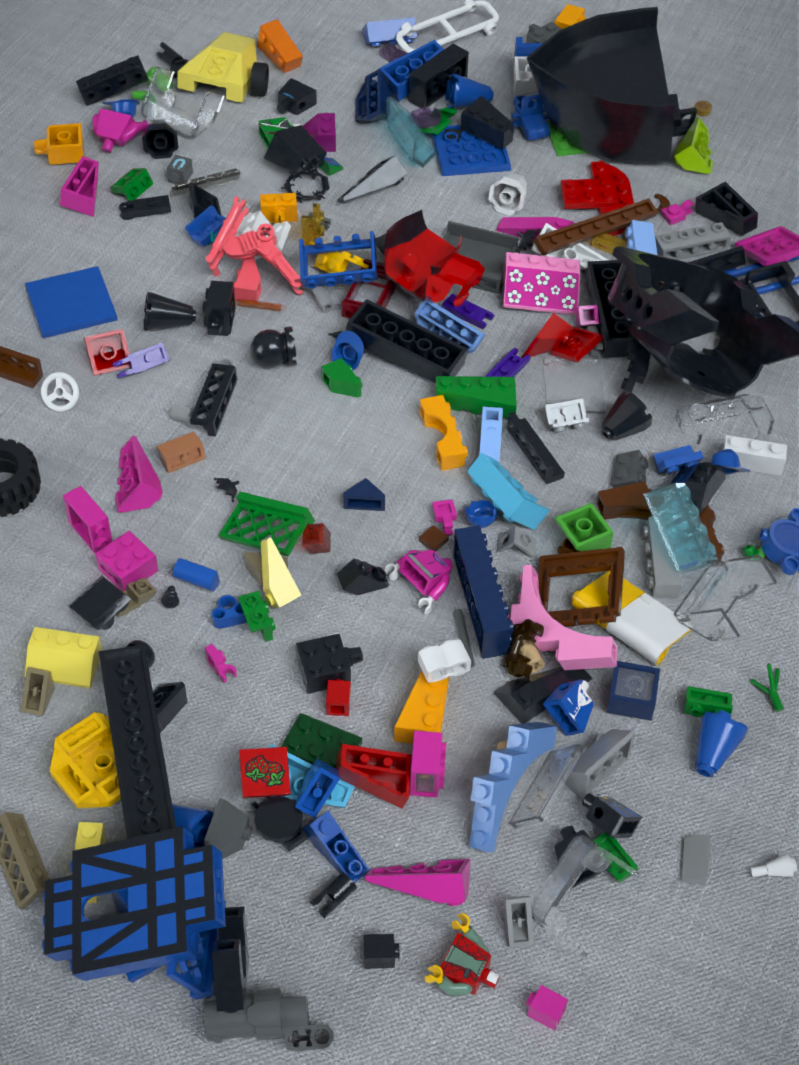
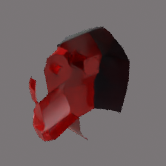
(426, 263)

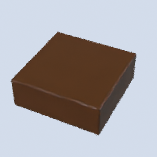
(433, 538)

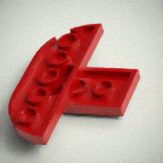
(606, 191)

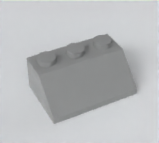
(600, 761)

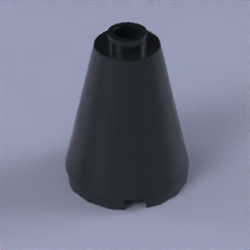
(166, 312)

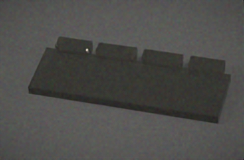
(211, 181)

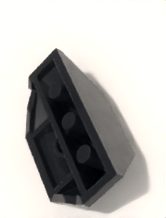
(703, 482)

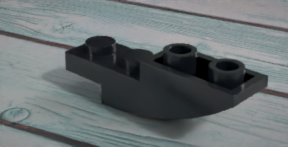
(637, 367)

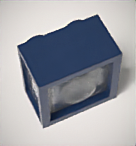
(633, 690)

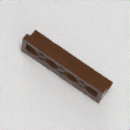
(20, 371)

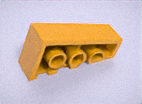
(422, 710)

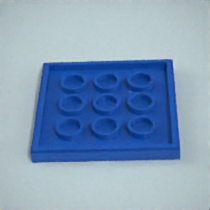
(468, 155)
(71, 302)

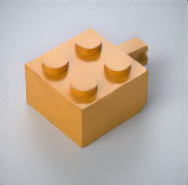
(63, 144)

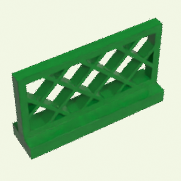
(272, 510)

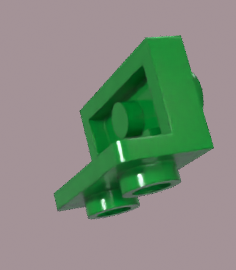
(257, 615)
(704, 700)

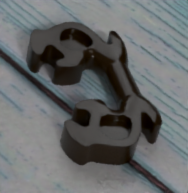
(516, 663)

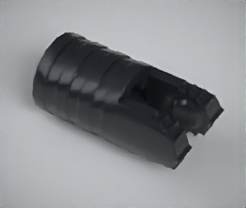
(168, 55)
(337, 890)

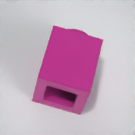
(586, 315)
(546, 1007)

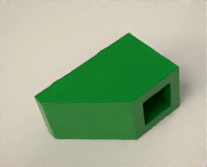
(341, 379)

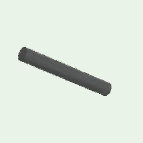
(463, 634)

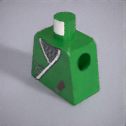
(269, 126)

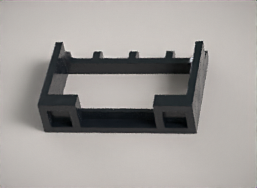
(782, 272)

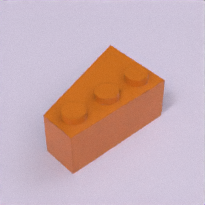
(278, 46)

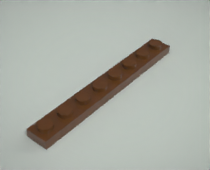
(594, 227)

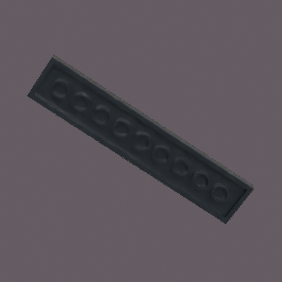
(136, 741)

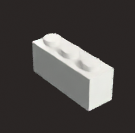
(758, 454)

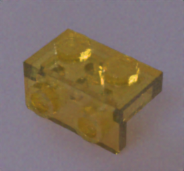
(312, 225)

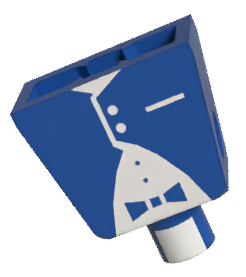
(570, 706)

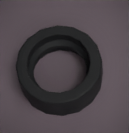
(259, 78)

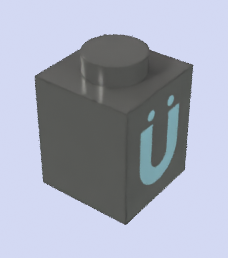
(179, 169)

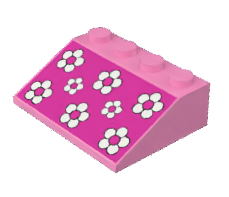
(541, 283)

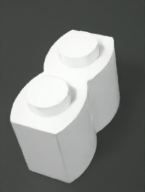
(444, 660)

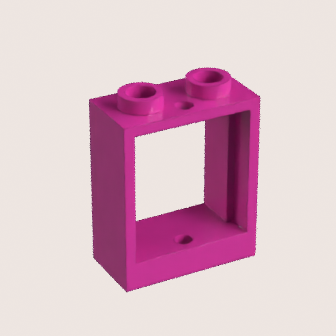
(87, 519)

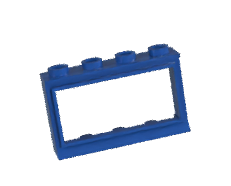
(332, 279)

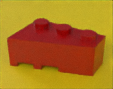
(376, 772)

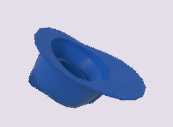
(125, 106)
(349, 348)
(728, 461)

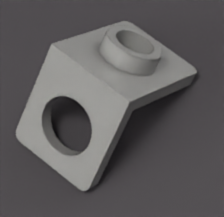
(518, 538)

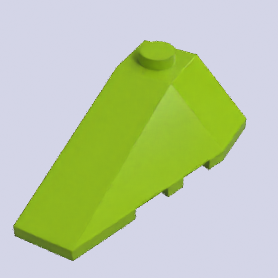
(694, 150)

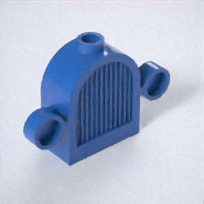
(781, 542)

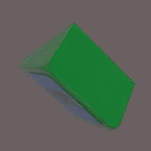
(331, 166)

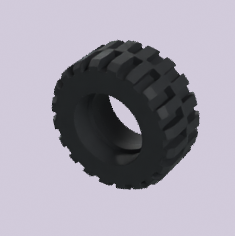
(25, 482)

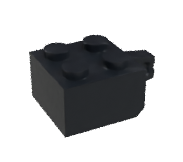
(219, 308)
(325, 660)

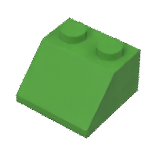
(586, 528)

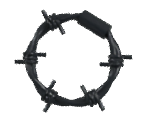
(318, 195)

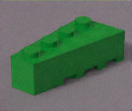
(478, 392)

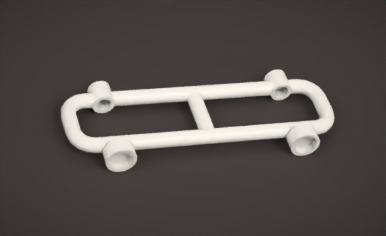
(469, 5)

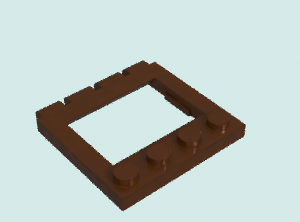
(580, 563)

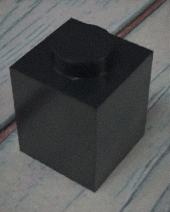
(380, 951)

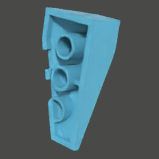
(297, 772)

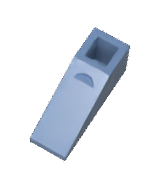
(491, 432)

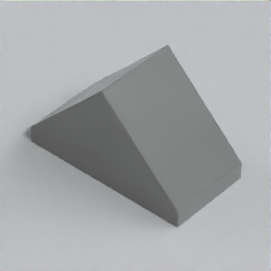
(518, 921)

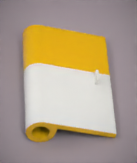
(643, 621)

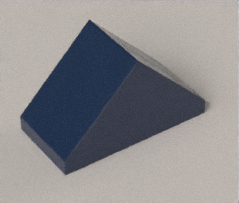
(364, 497)

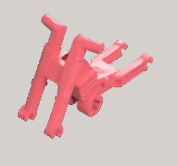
(249, 245)

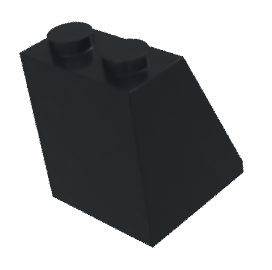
(295, 150)

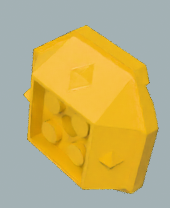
(78, 761)

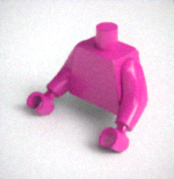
(115, 128)

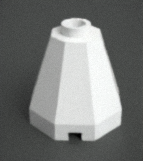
(508, 194)

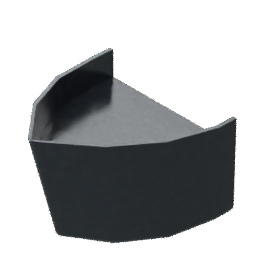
(609, 86)

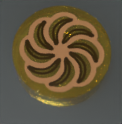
(703, 108)

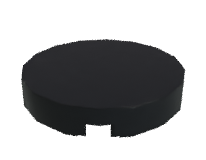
(278, 819)

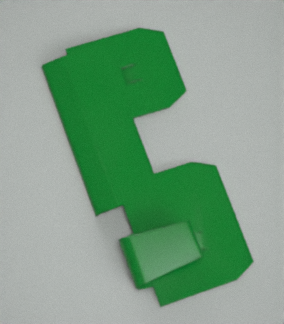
(445, 114)

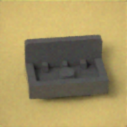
(630, 468)

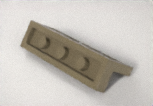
(24, 854)

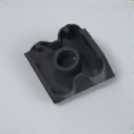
(100, 603)

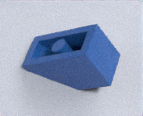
(316, 788)

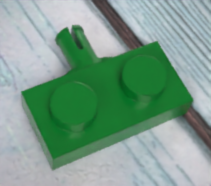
(617, 850)

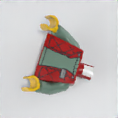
(464, 964)

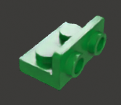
(133, 183)

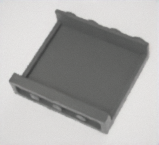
(487, 248)

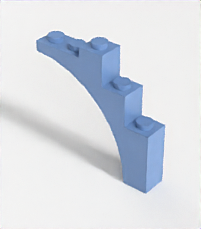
(507, 766)

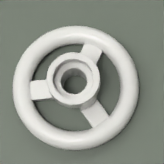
(67, 391)

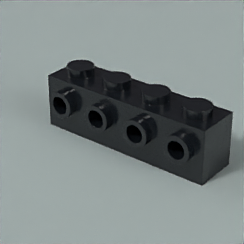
(112, 80)

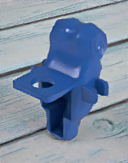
(530, 117)

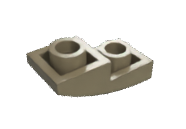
(139, 592)

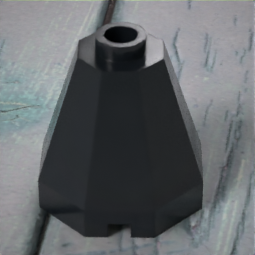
(160, 139)
(626, 417)

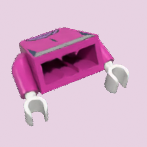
(426, 572)

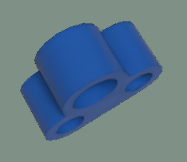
(227, 617)

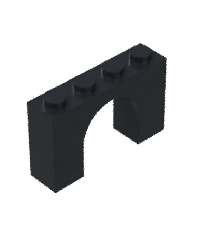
(231, 961)

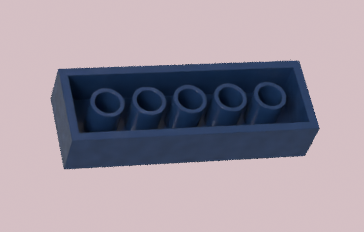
(482, 592)

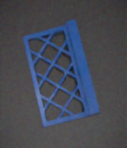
(202, 979)

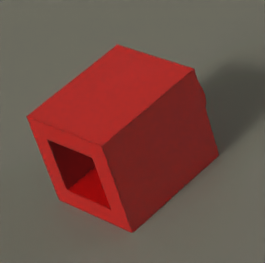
(338, 697)

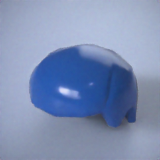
(481, 513)

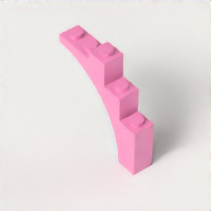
(572, 648)

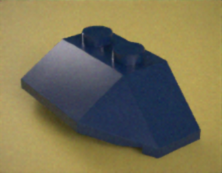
(372, 98)

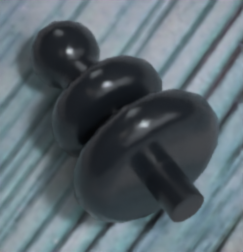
(170, 598)

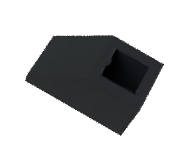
(360, 577)

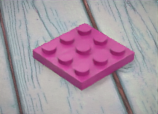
(771, 246)

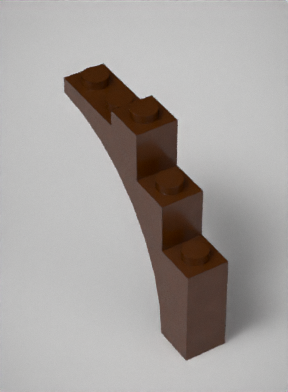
(630, 503)

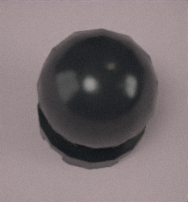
(272, 348)

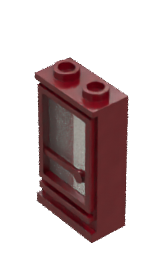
(377, 291)

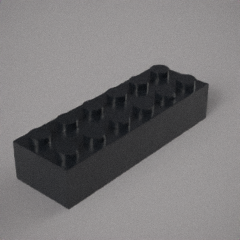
(612, 322)
(406, 342)

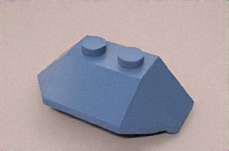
(448, 325)

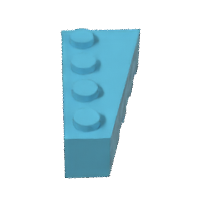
(506, 492)

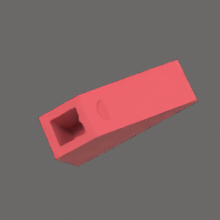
(248, 281)

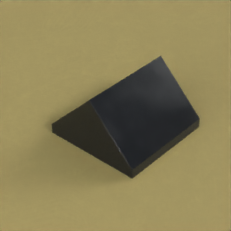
(201, 200)
(169, 700)

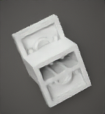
(254, 220)

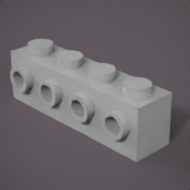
(693, 242)

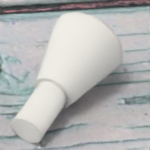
(781, 866)

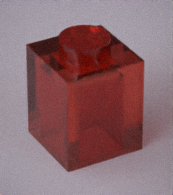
(317, 538)

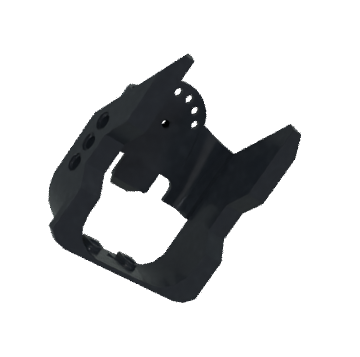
(703, 303)

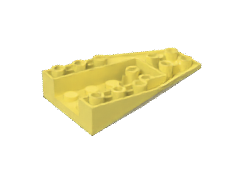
(222, 63)

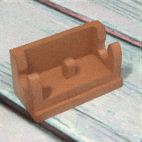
(181, 452)

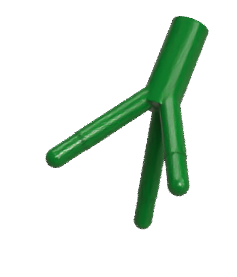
(774, 696)

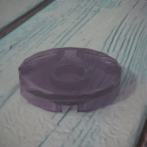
(426, 118)

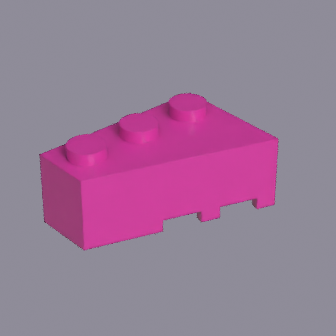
(81, 187)

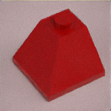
(550, 336)

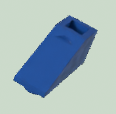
(335, 846)

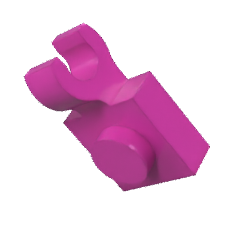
(675, 213)
(445, 512)
(216, 660)

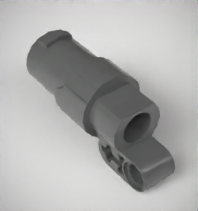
(264, 1017)

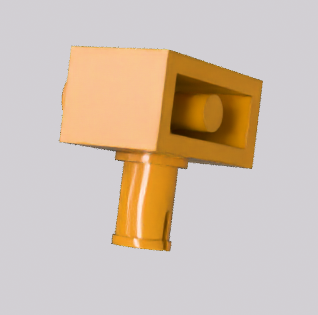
(279, 207)

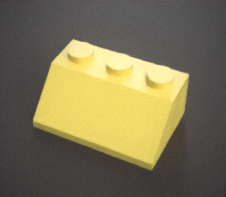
(67, 655)

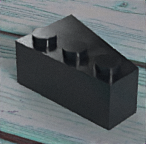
(487, 123)
(727, 206)

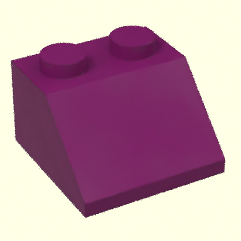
(323, 130)

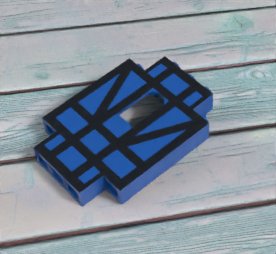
(170, 899)

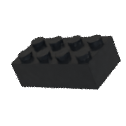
(430, 79)

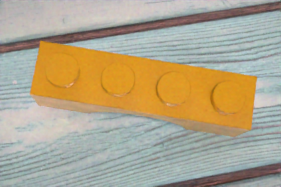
(436, 414)

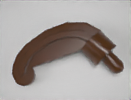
(664, 202)

